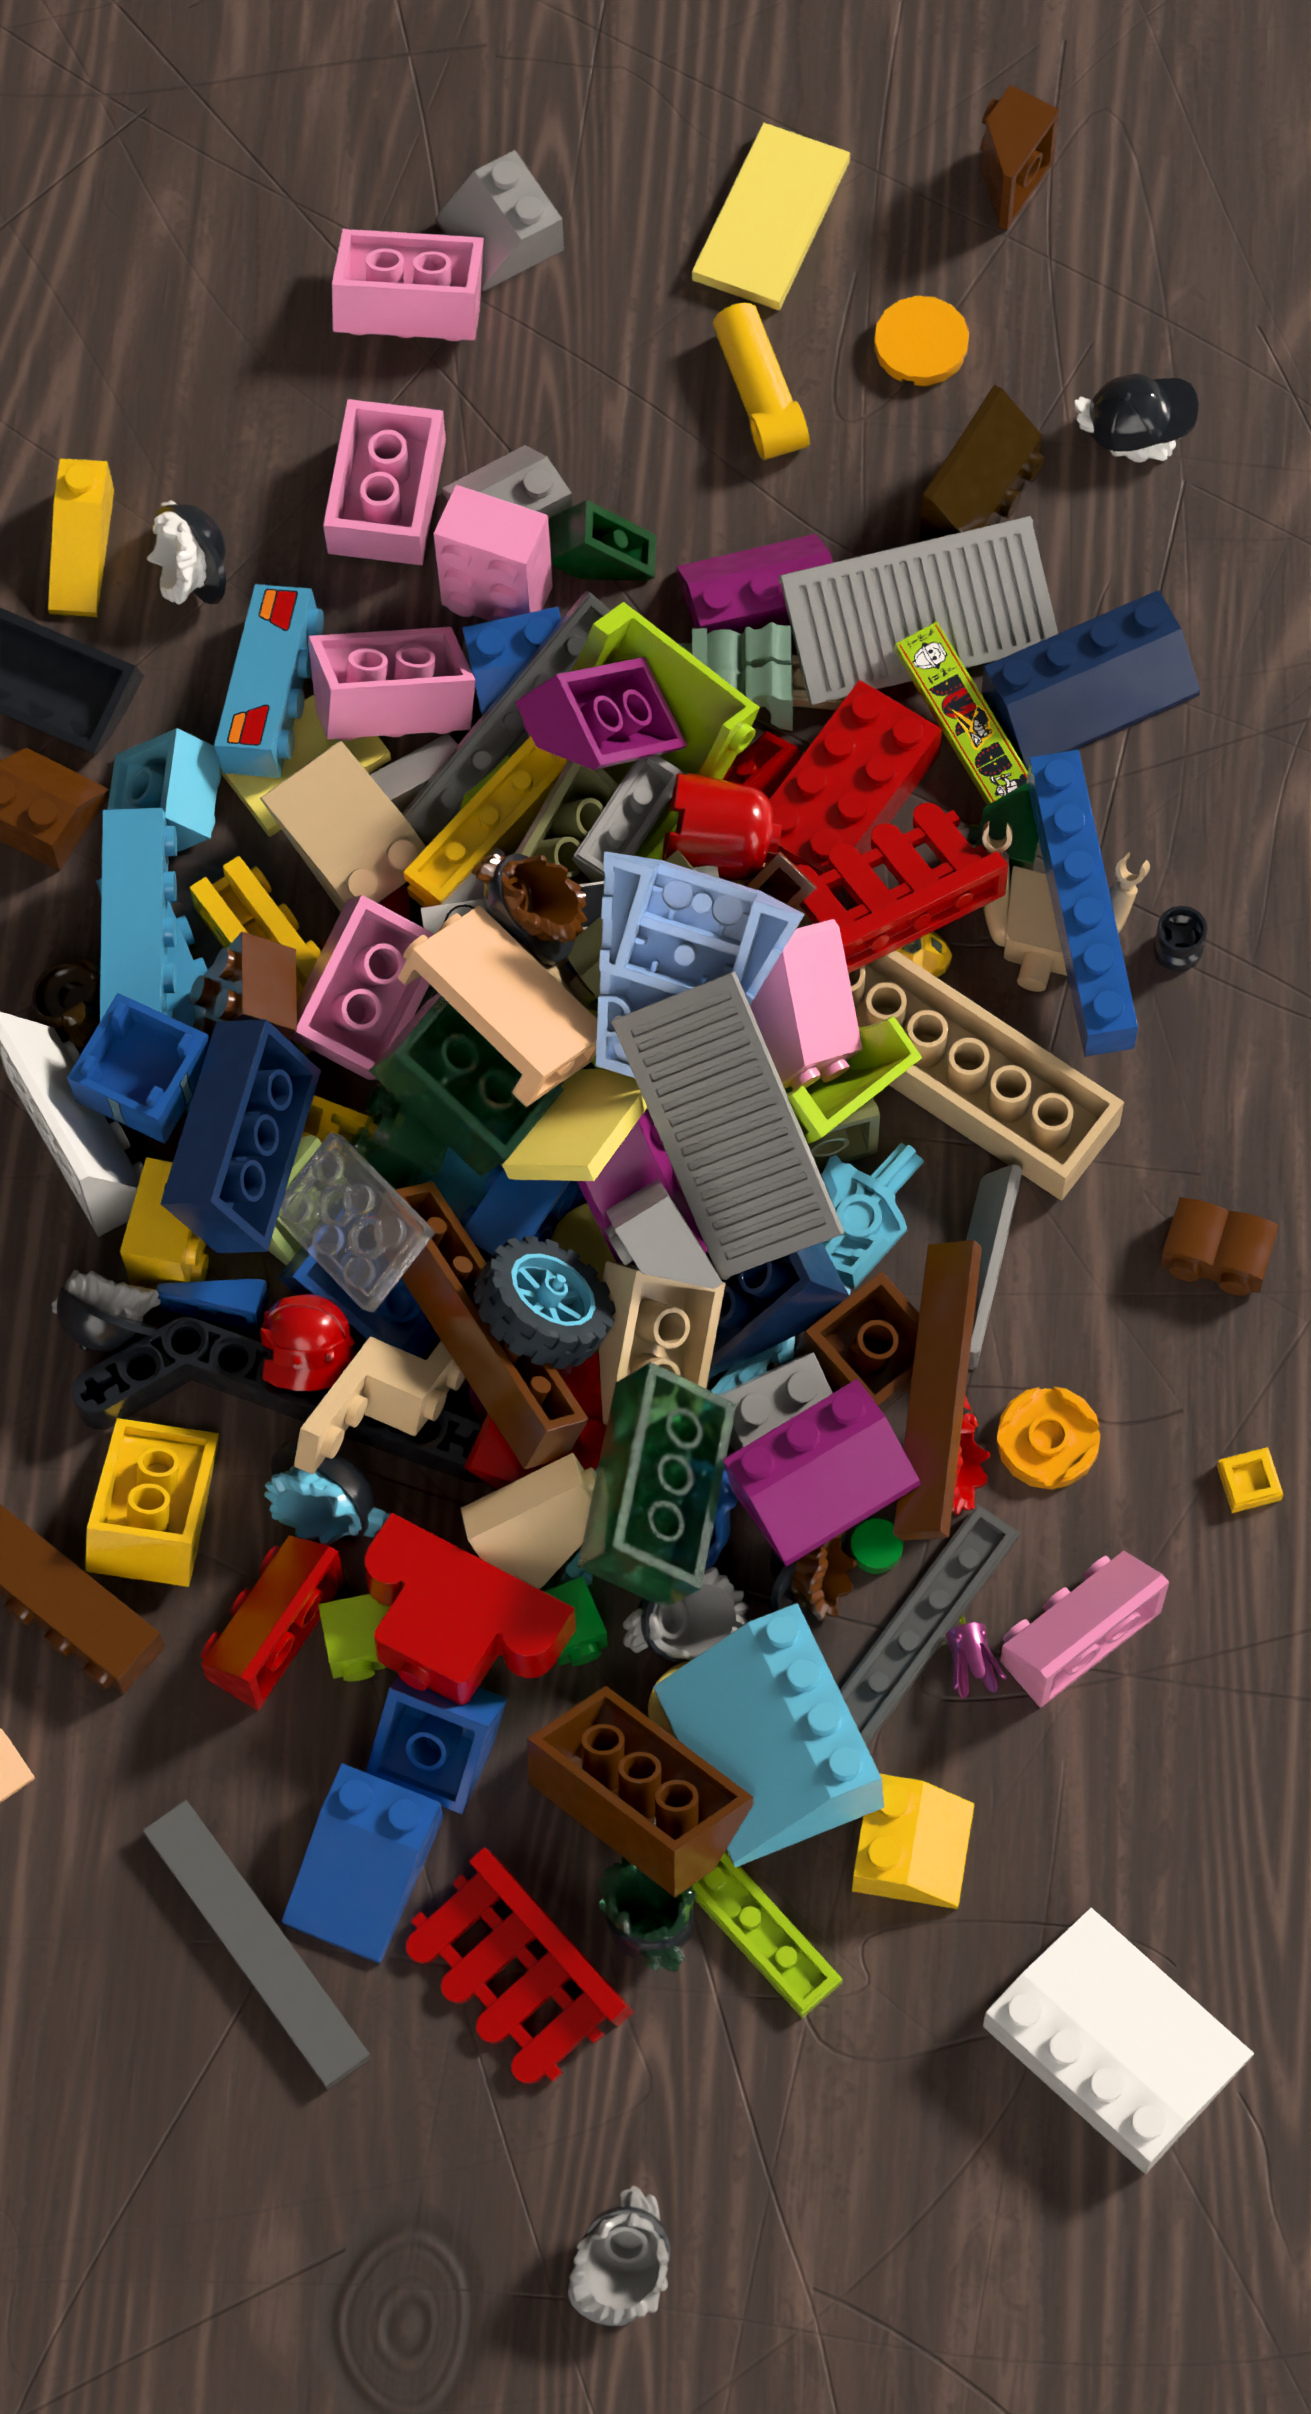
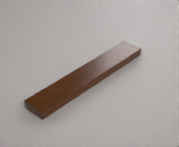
(939, 1388)

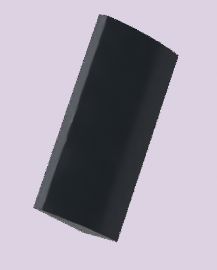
(62, 684)

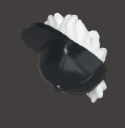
(1139, 415)
(190, 553)

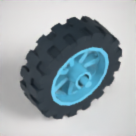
(558, 1311)

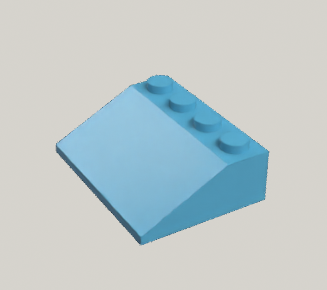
(778, 1729)

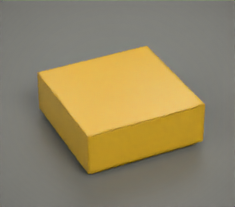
(1250, 1480)

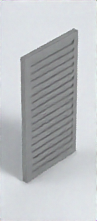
(976, 584)
(727, 1126)

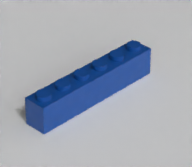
(1082, 903)

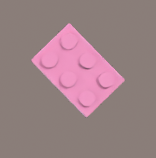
(384, 482)
(492, 556)
(354, 995)

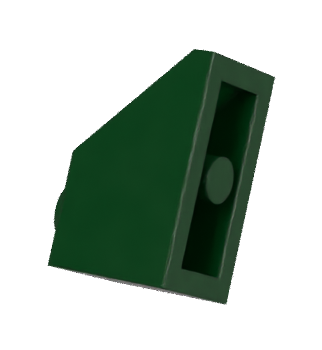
(600, 545)
(1017, 810)

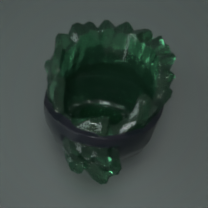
(645, 1917)

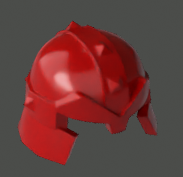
(307, 1342)

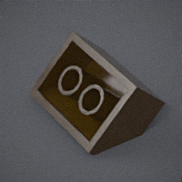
(983, 470)

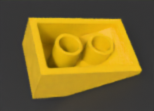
(151, 1502)

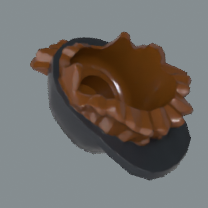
(533, 903)
(813, 1580)

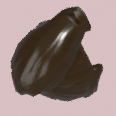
(69, 999)

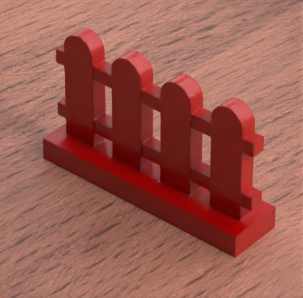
(925, 895)
(541, 1981)

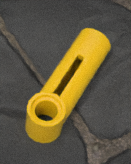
(773, 416)

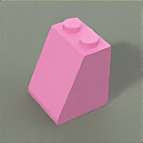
(809, 1008)

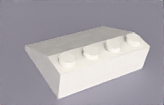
(78, 1138)
(1116, 2039)

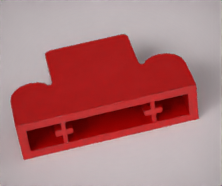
(457, 1614)

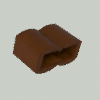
(1219, 1246)

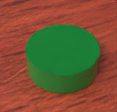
(876, 1546)

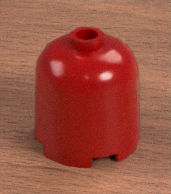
(721, 826)

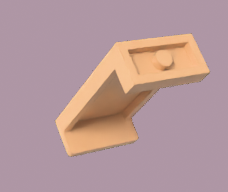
(506, 999)

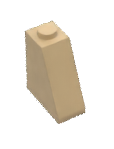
(533, 1521)

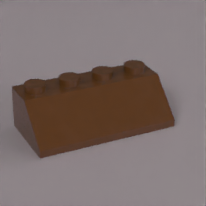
(638, 1789)

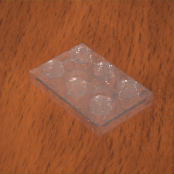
(353, 1222)

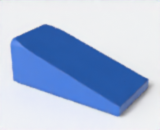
(222, 1302)

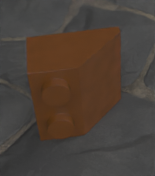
(1016, 150)
(45, 807)

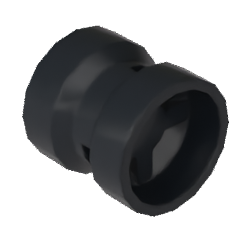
(1180, 927)

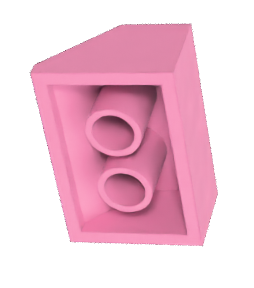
(407, 285)
(391, 683)
(1083, 1625)

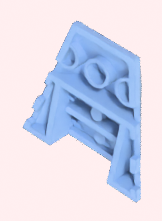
(674, 932)

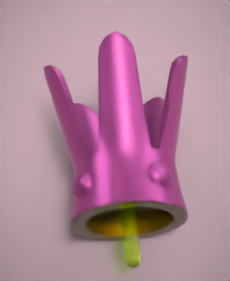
(970, 1646)

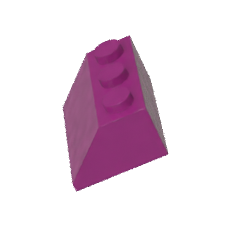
(744, 585)
(602, 715)
(634, 1165)
(821, 1472)

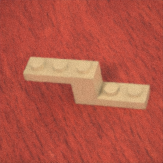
(384, 1386)

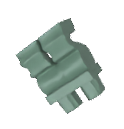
(753, 663)

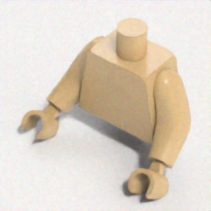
(1026, 919)

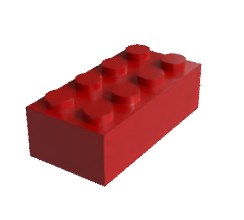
(852, 777)

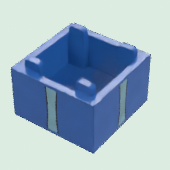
(139, 1068)

